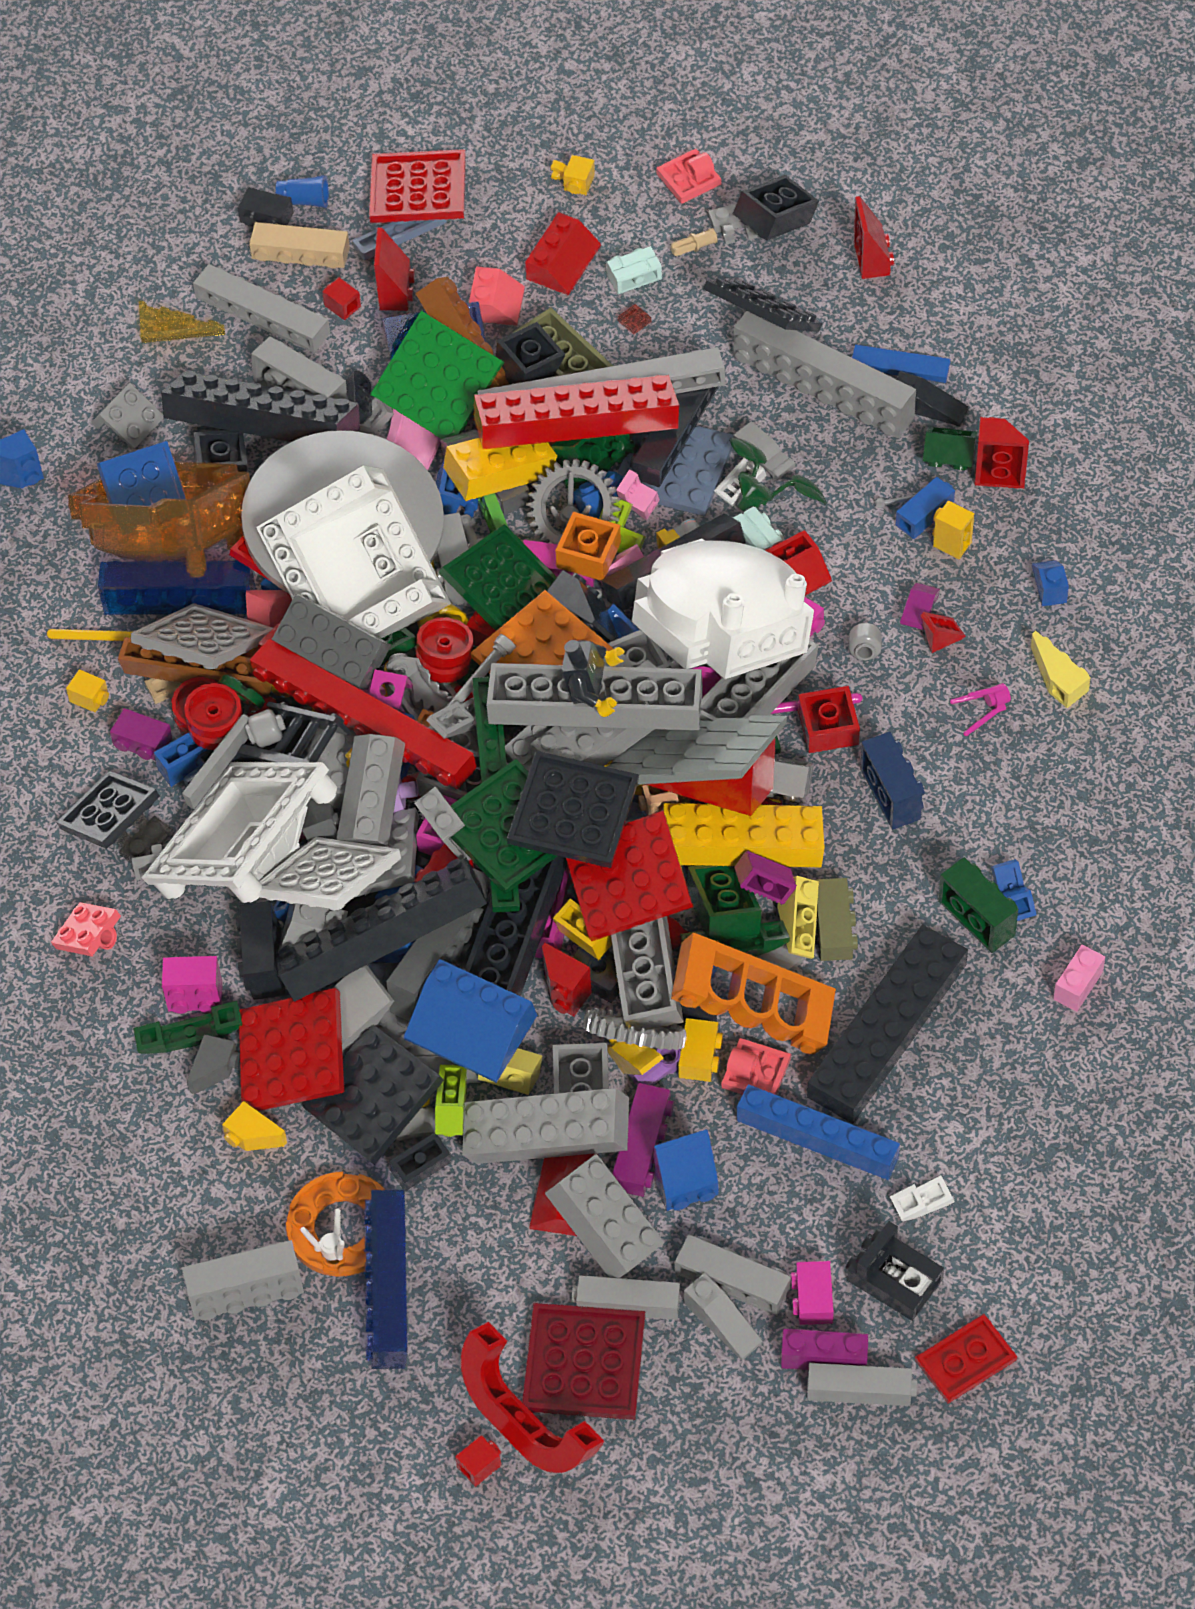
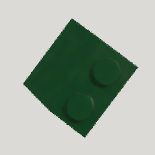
(949, 447)

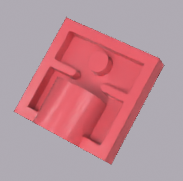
(689, 175)
(87, 930)
(755, 1066)

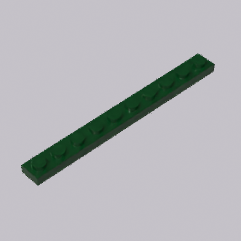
(491, 760)

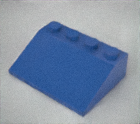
(469, 1020)

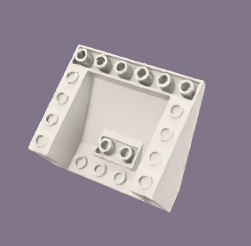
(356, 554)

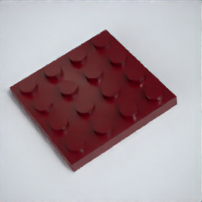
(584, 1361)

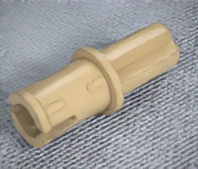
(694, 242)

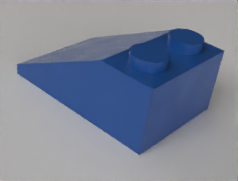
(686, 1171)

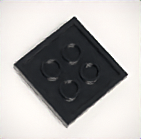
(108, 809)

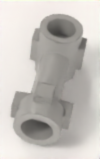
(468, 525)

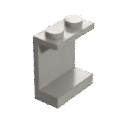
(442, 819)

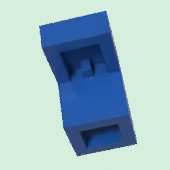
(1011, 885)

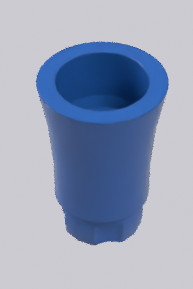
(305, 191)

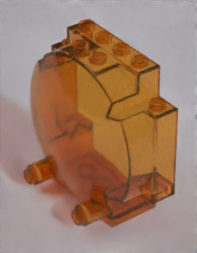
(170, 526)

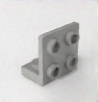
(129, 416)

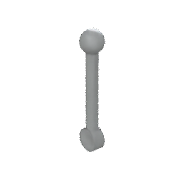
(881, 502)

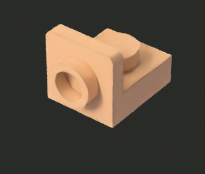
(655, 803)

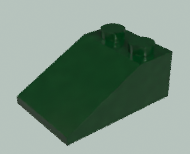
(594, 450)

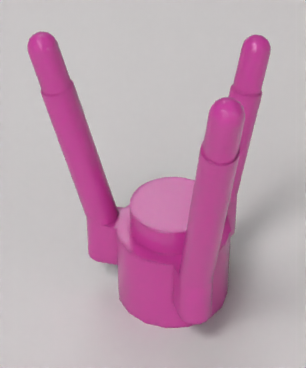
(994, 696)

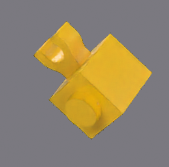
(576, 175)

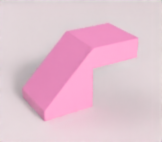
(641, 496)

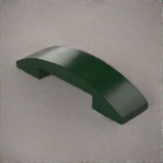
(771, 937)
(189, 1032)

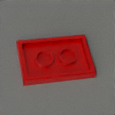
(966, 1358)

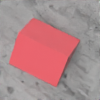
(267, 606)

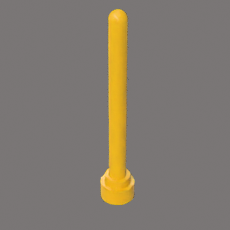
(88, 634)

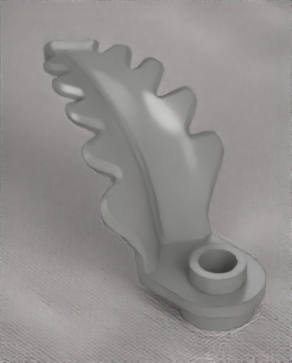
(423, 687)

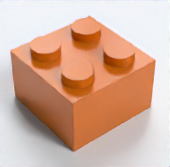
(588, 546)

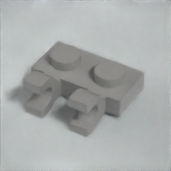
(725, 222)

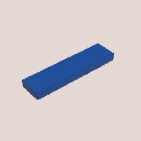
(894, 361)

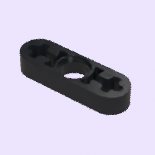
(359, 391)

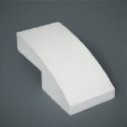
(922, 1200)

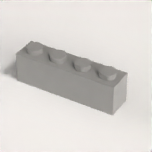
(736, 1275)

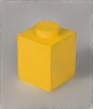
(87, 691)

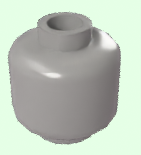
(865, 641)
(265, 728)

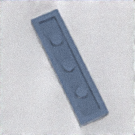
(398, 231)

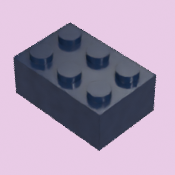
(891, 780)

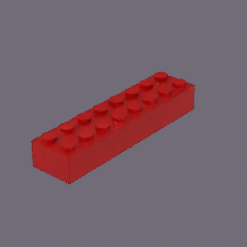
(576, 411)

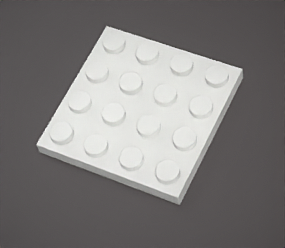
(328, 873)

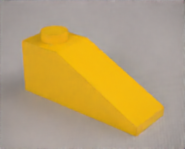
(633, 1058)

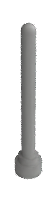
(502, 647)

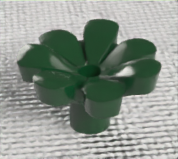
(623, 447)

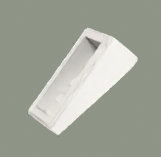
(742, 466)

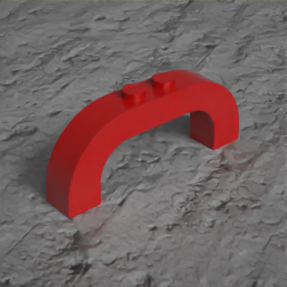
(511, 1417)

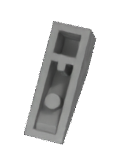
(721, 1316)

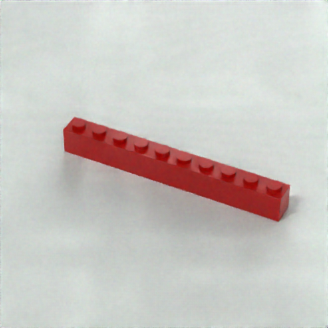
(362, 712)

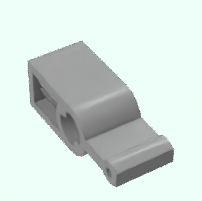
(777, 462)

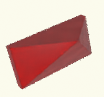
(940, 631)

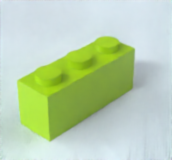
(451, 1101)

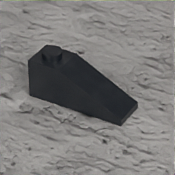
(934, 402)

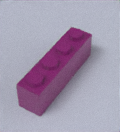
(645, 1131)

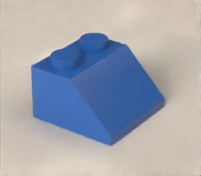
(19, 461)

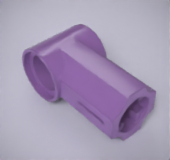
(660, 1070)

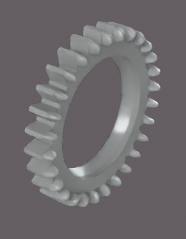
(560, 474)
(614, 1027)

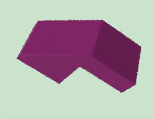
(919, 600)

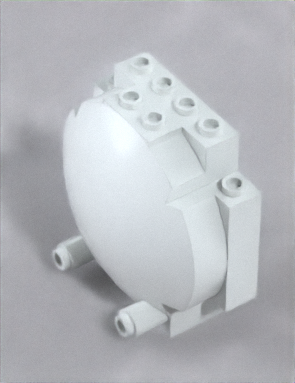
(723, 607)

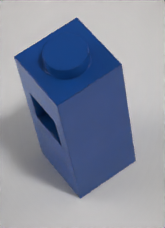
(920, 510)

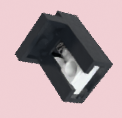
(906, 1266)

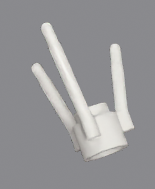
(331, 1243)

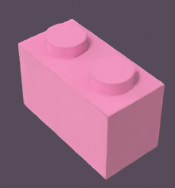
(1079, 978)

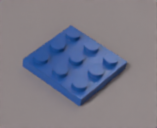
(141, 476)

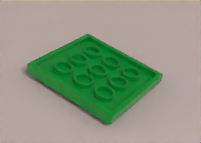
(436, 377)

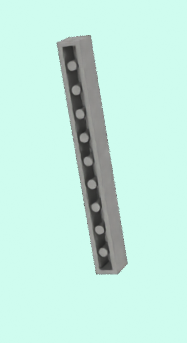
(686, 370)

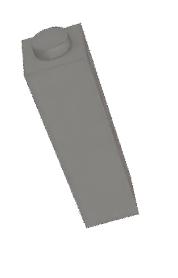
(655, 1297)
(861, 1384)

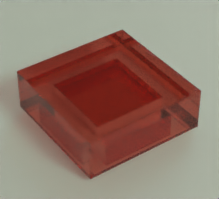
(634, 319)

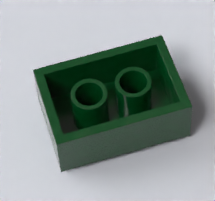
(722, 904)
(978, 904)

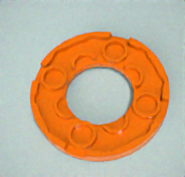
(306, 1208)

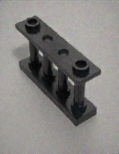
(296, 716)

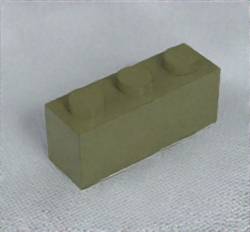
(836, 920)

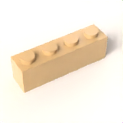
(299, 245)

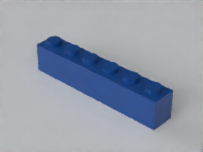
(818, 1132)

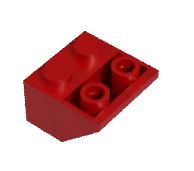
(805, 559)

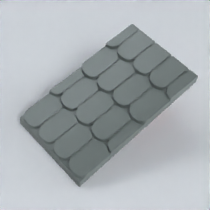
(719, 764)

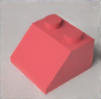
(498, 296)

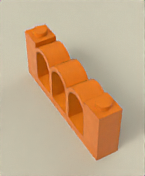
(694, 988)

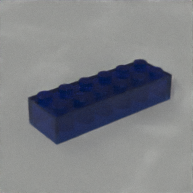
(167, 587)
(387, 1284)

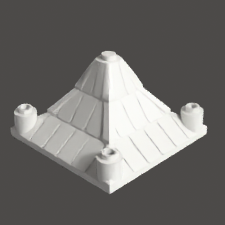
(242, 828)

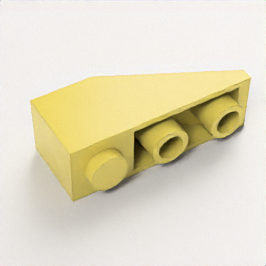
(1061, 676)
(800, 917)

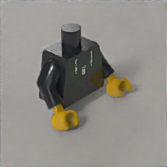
(584, 672)

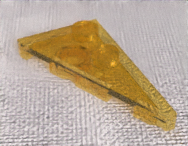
(173, 325)

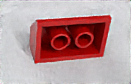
(562, 254)
(1001, 454)
(545, 1215)

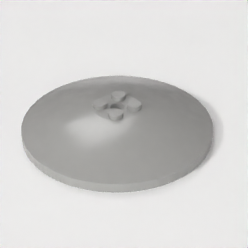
(323, 459)

